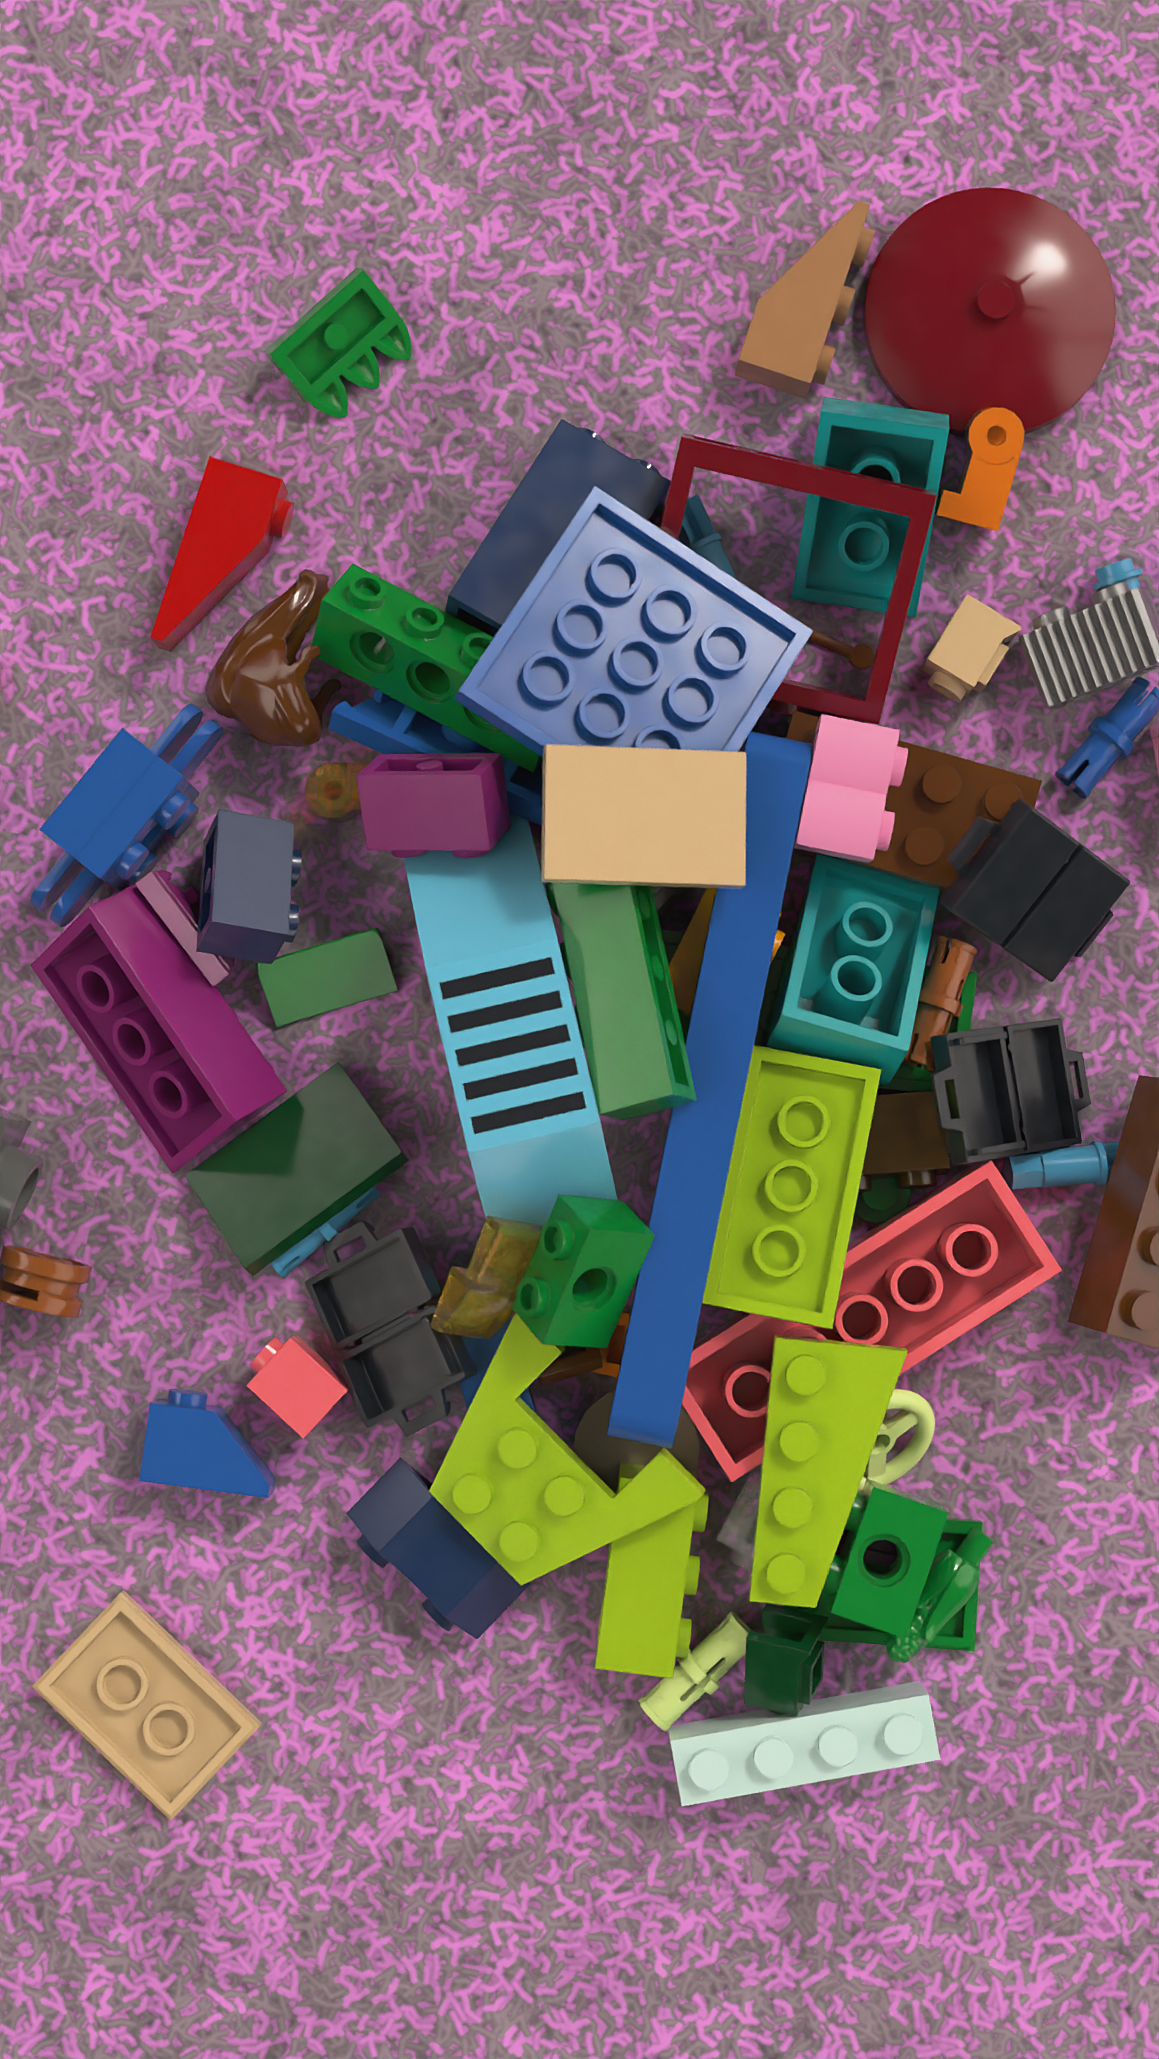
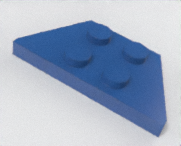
(399, 729)

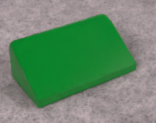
(327, 977)

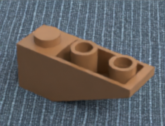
(794, 316)

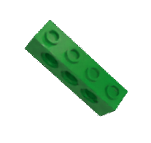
(409, 654)

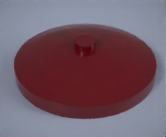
(989, 308)

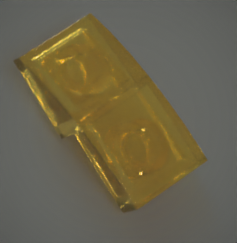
(482, 1297)

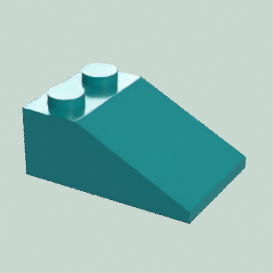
(852, 549)
(854, 967)

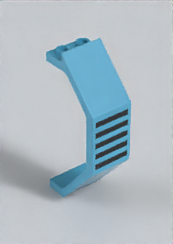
(509, 1028)

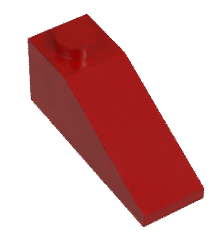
(223, 541)

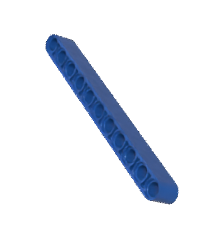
(704, 1131)

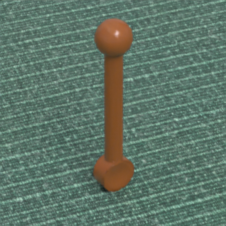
(859, 656)

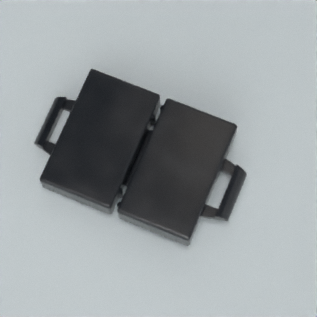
(1032, 888)
(1007, 1090)
(371, 1304)

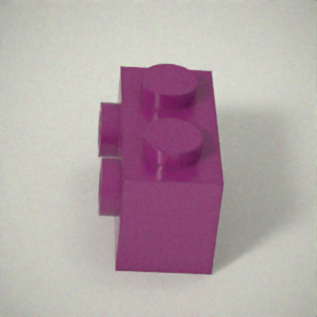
(434, 803)

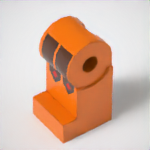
(994, 449)

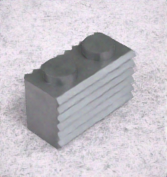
(1094, 647)

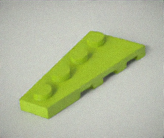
(816, 1447)

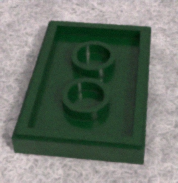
(296, 1168)

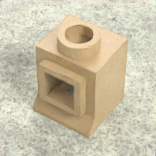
(969, 649)

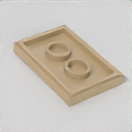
(643, 817)
(147, 1705)

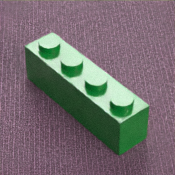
(623, 997)

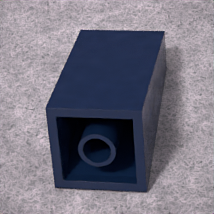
(539, 514)

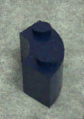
(433, 1550)

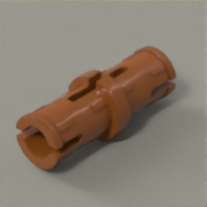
(939, 998)

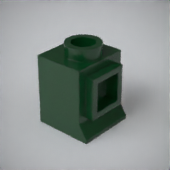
(784, 1661)

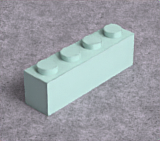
(821, 1743)

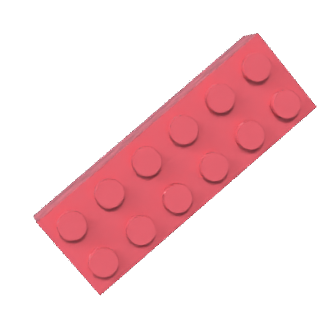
(902, 1285)

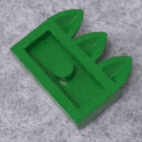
(338, 341)

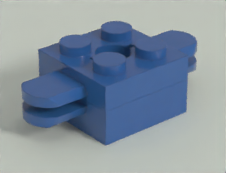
(123, 813)

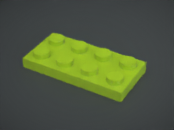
(792, 1187)

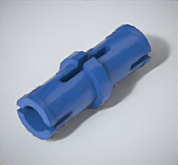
(1110, 738)

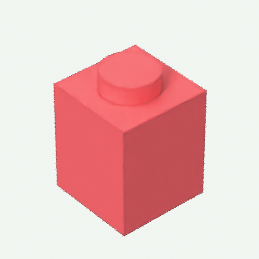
(296, 1383)

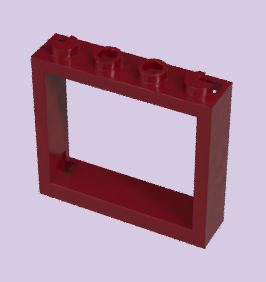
(836, 485)

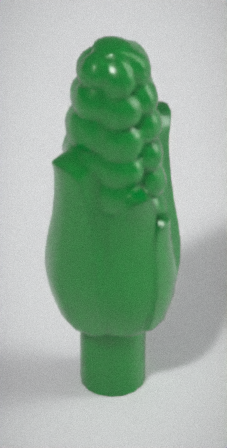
(945, 1592)

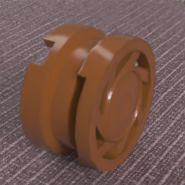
(51, 1276)

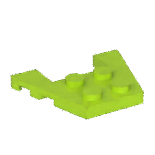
(528, 1489)

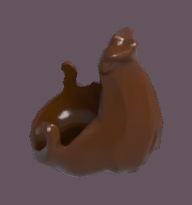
(260, 676)

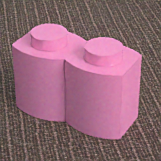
(849, 788)

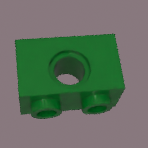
(582, 1271)
(888, 1596)

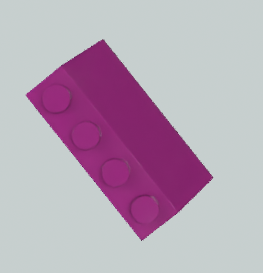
(157, 1027)

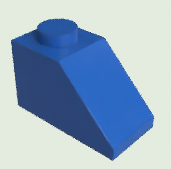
(200, 1448)

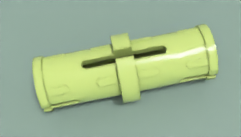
(697, 1672)

